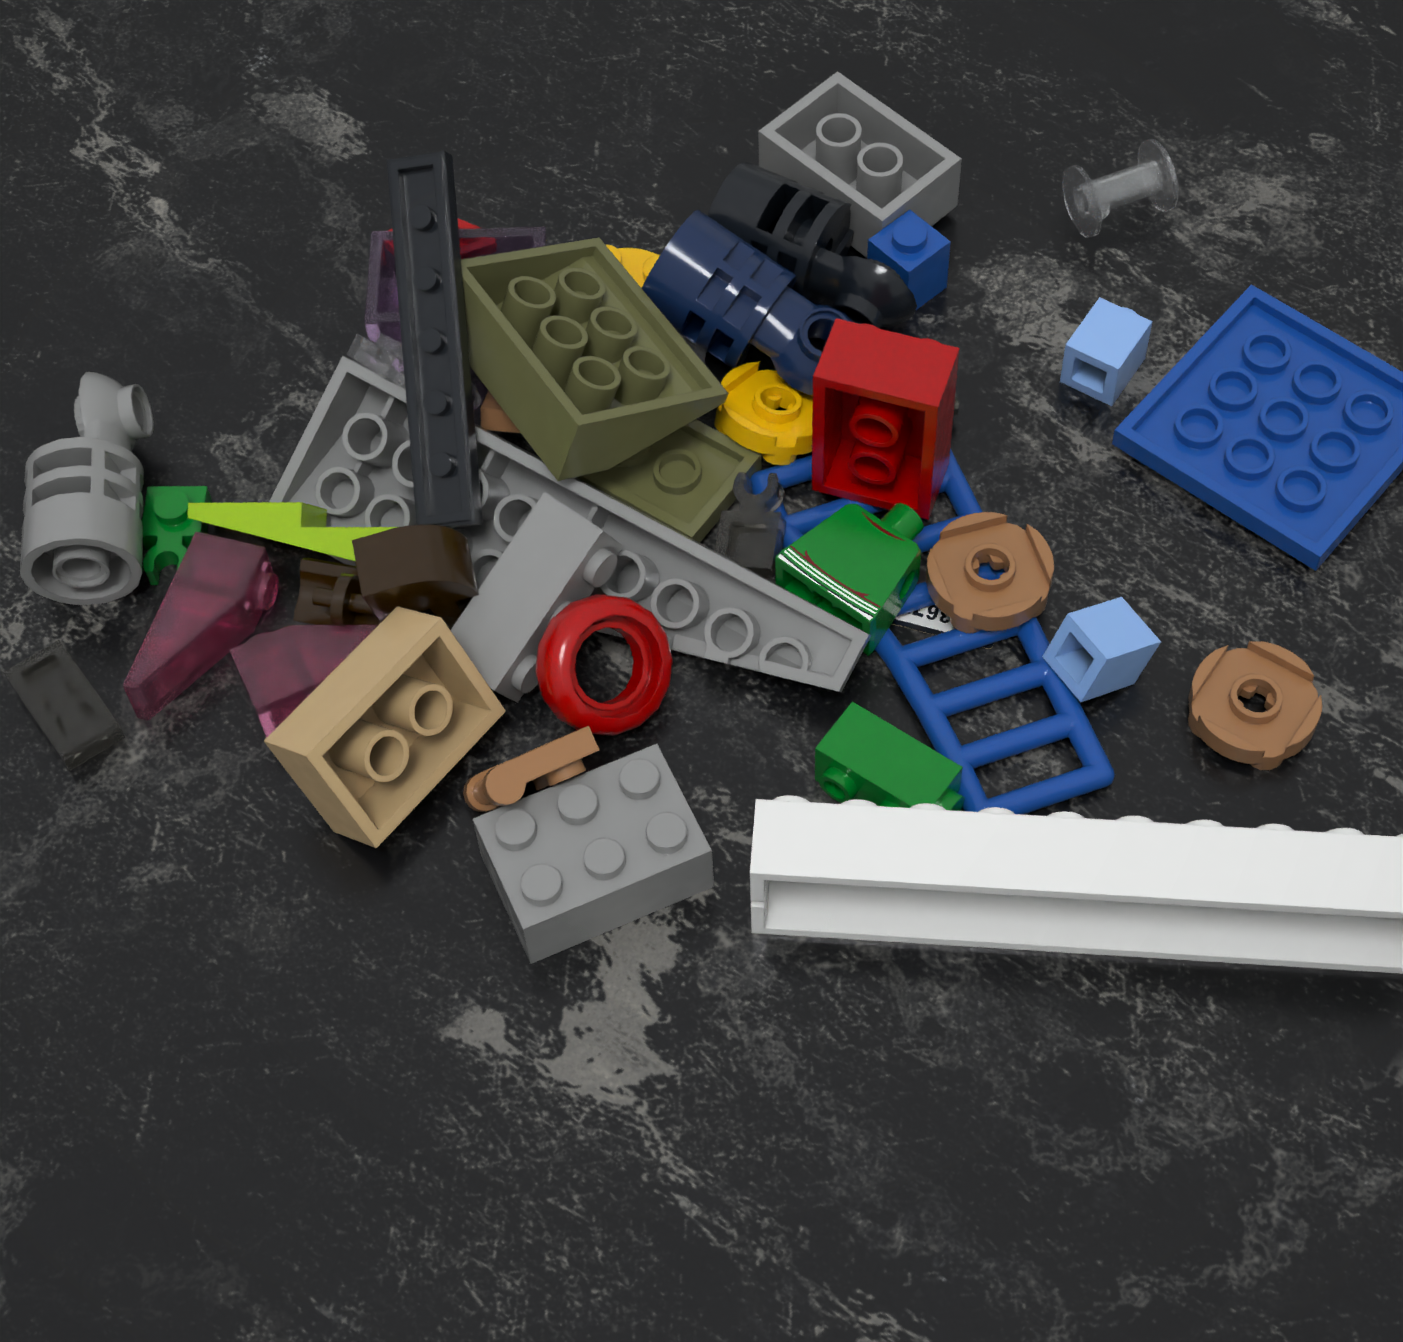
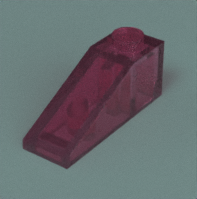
(203, 615)
(289, 664)

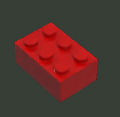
(882, 417)

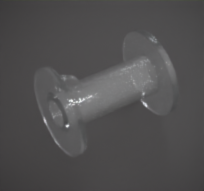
(1092, 200)

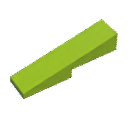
(284, 522)

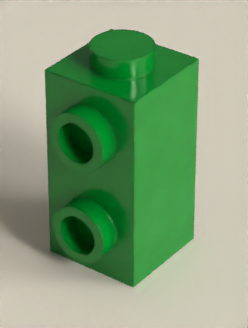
(883, 765)

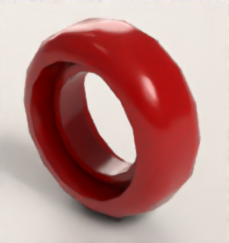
(558, 658)

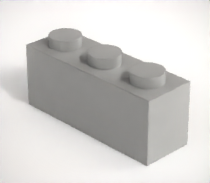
(541, 571)

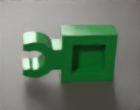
(167, 525)

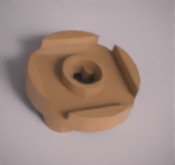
(984, 603)
(1246, 735)

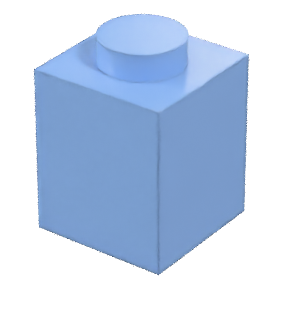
(1105, 351)
(1101, 649)

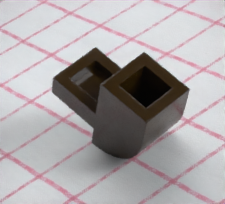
(416, 571)

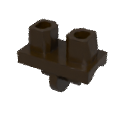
(331, 595)

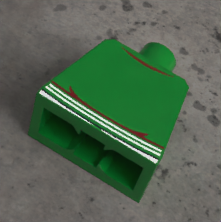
(856, 566)

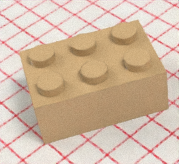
(386, 726)

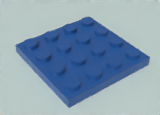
(1275, 426)

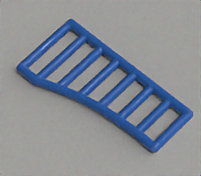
(935, 708)

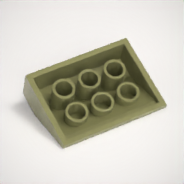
(580, 355)

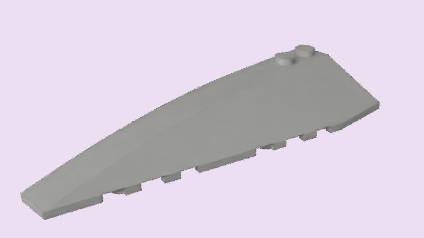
(360, 470)

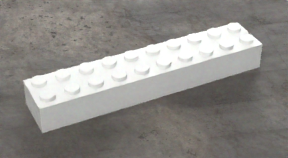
(1078, 884)

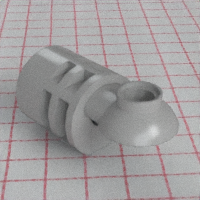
(87, 499)

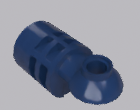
(737, 297)

